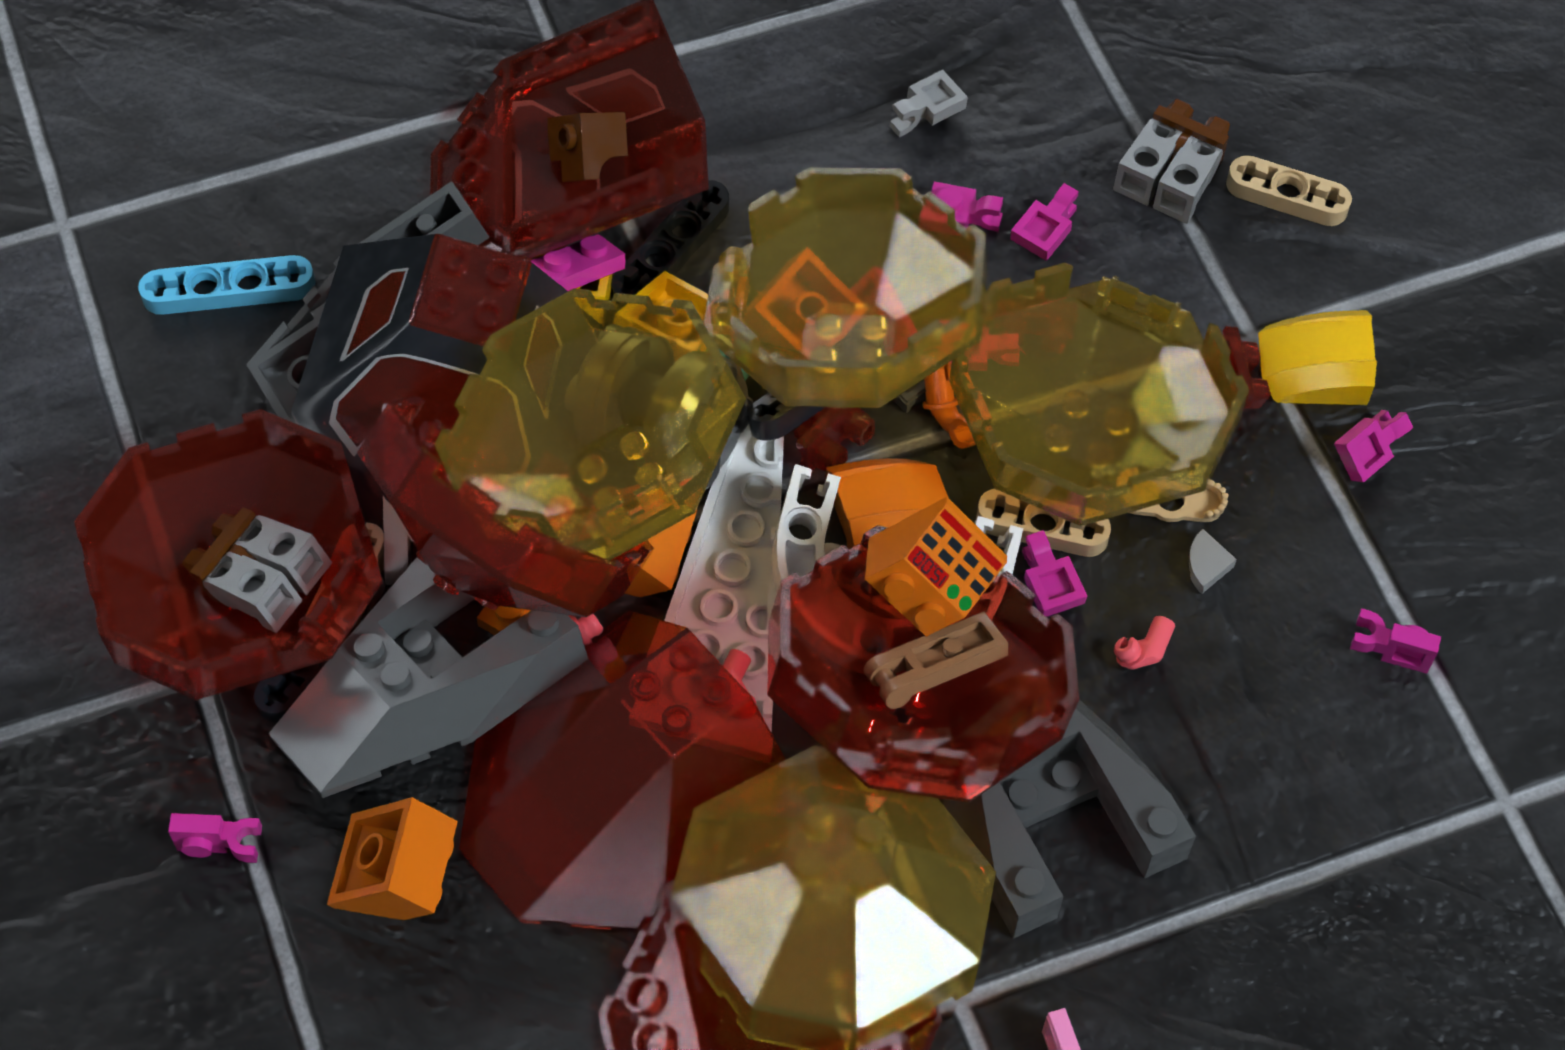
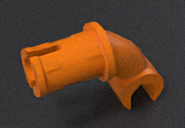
(942, 406)

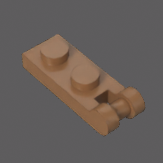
(935, 659)

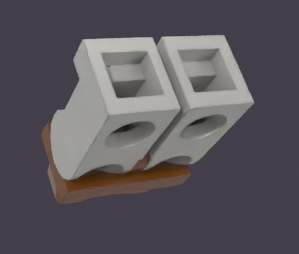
(1174, 156)
(258, 566)

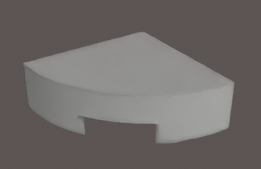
(1208, 561)

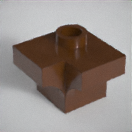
(586, 142)

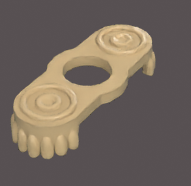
(1198, 507)

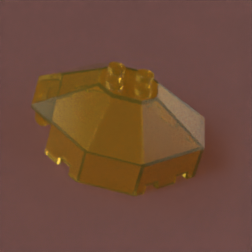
(848, 289)
(1095, 396)
(595, 419)
(831, 904)

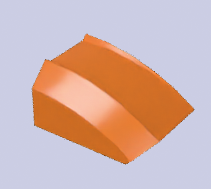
(883, 493)

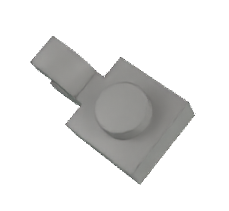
(931, 98)

